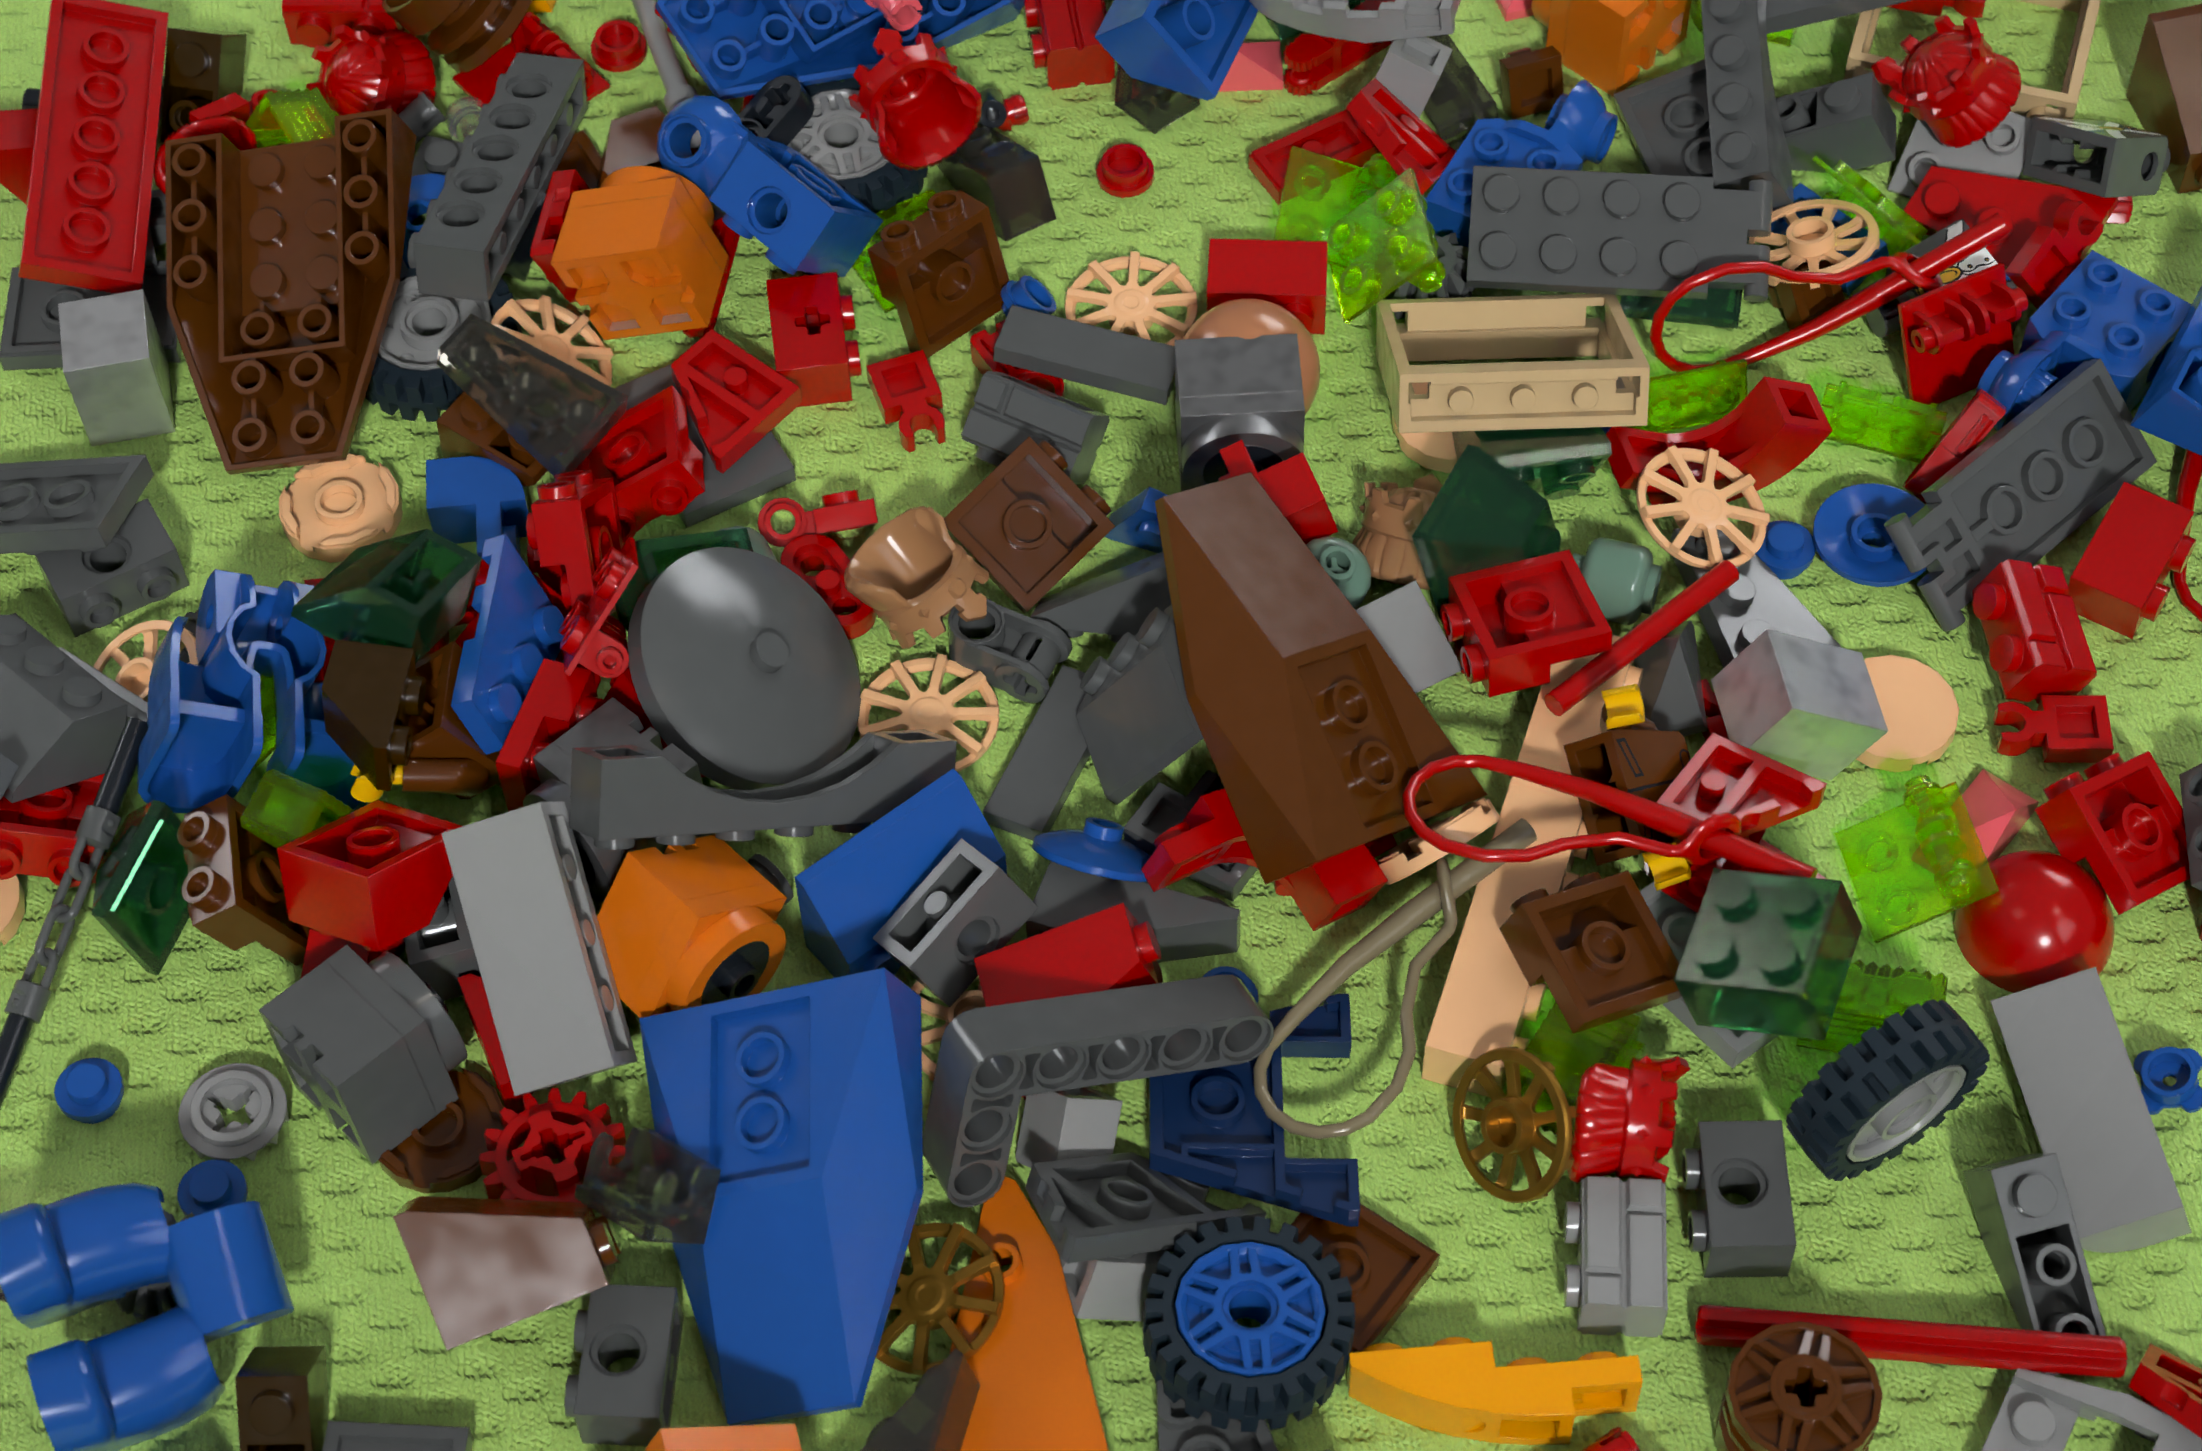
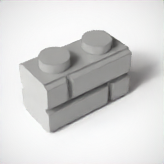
(1619, 1256)

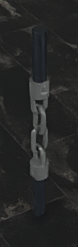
(97, 830)

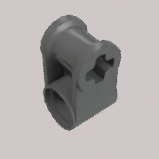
(1009, 650)

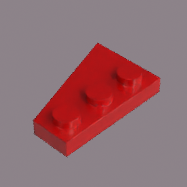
(1958, 194)

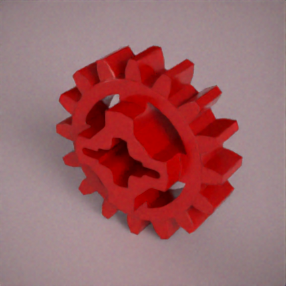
(551, 1132)

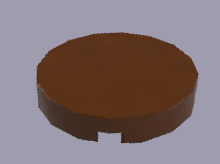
(447, 1148)

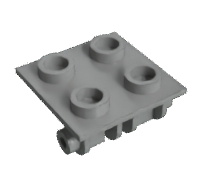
(1997, 154)

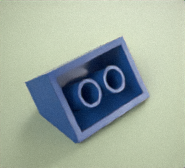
(1177, 41)
(872, 874)

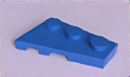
(511, 640)

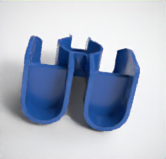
(209, 714)
(154, 1371)

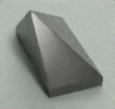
(1673, 683)

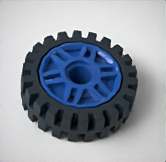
(1237, 1368)

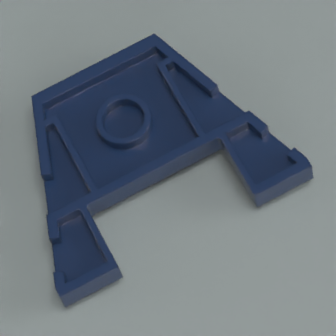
(1218, 1135)

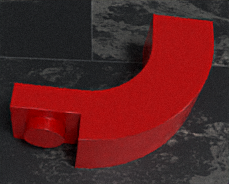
(1761, 437)
(1214, 836)

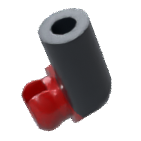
(1002, 112)

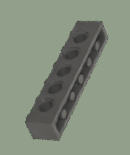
(499, 178)

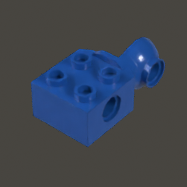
(1574, 133)
(766, 189)
(2090, 316)

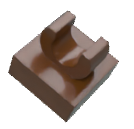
(1531, 81)
(1803, 303)

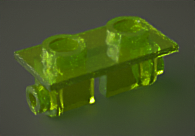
(1695, 395)
(1894, 429)

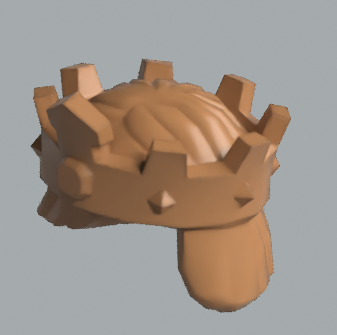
(1388, 527)
(916, 576)

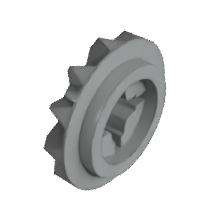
(232, 1088)

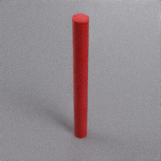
(1641, 638)

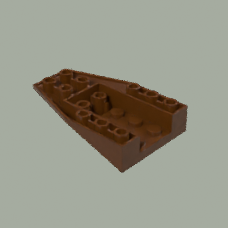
(286, 282)
(1292, 685)

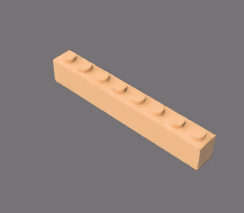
(1485, 988)

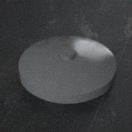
(743, 668)

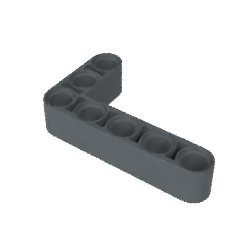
(1071, 1043)

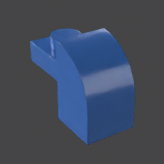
(475, 501)

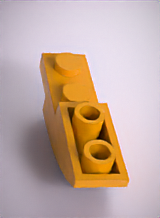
(1464, 1394)

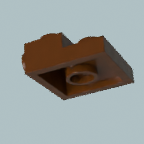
(941, 270)
(1029, 522)
(236, 883)
(1593, 949)

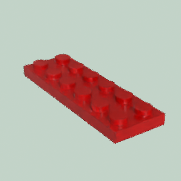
(94, 146)

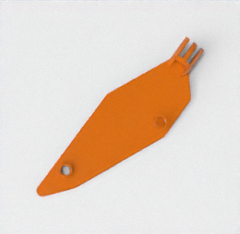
(1034, 1364)

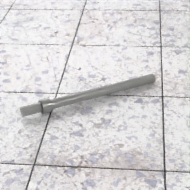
(665, 59)

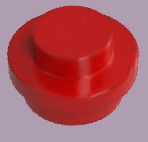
(618, 46)
(1125, 171)

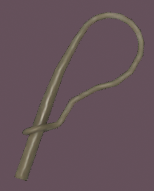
(1404, 920)

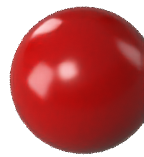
(2040, 923)

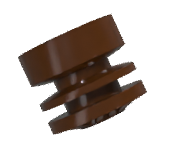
(460, 29)
(1793, 1363)

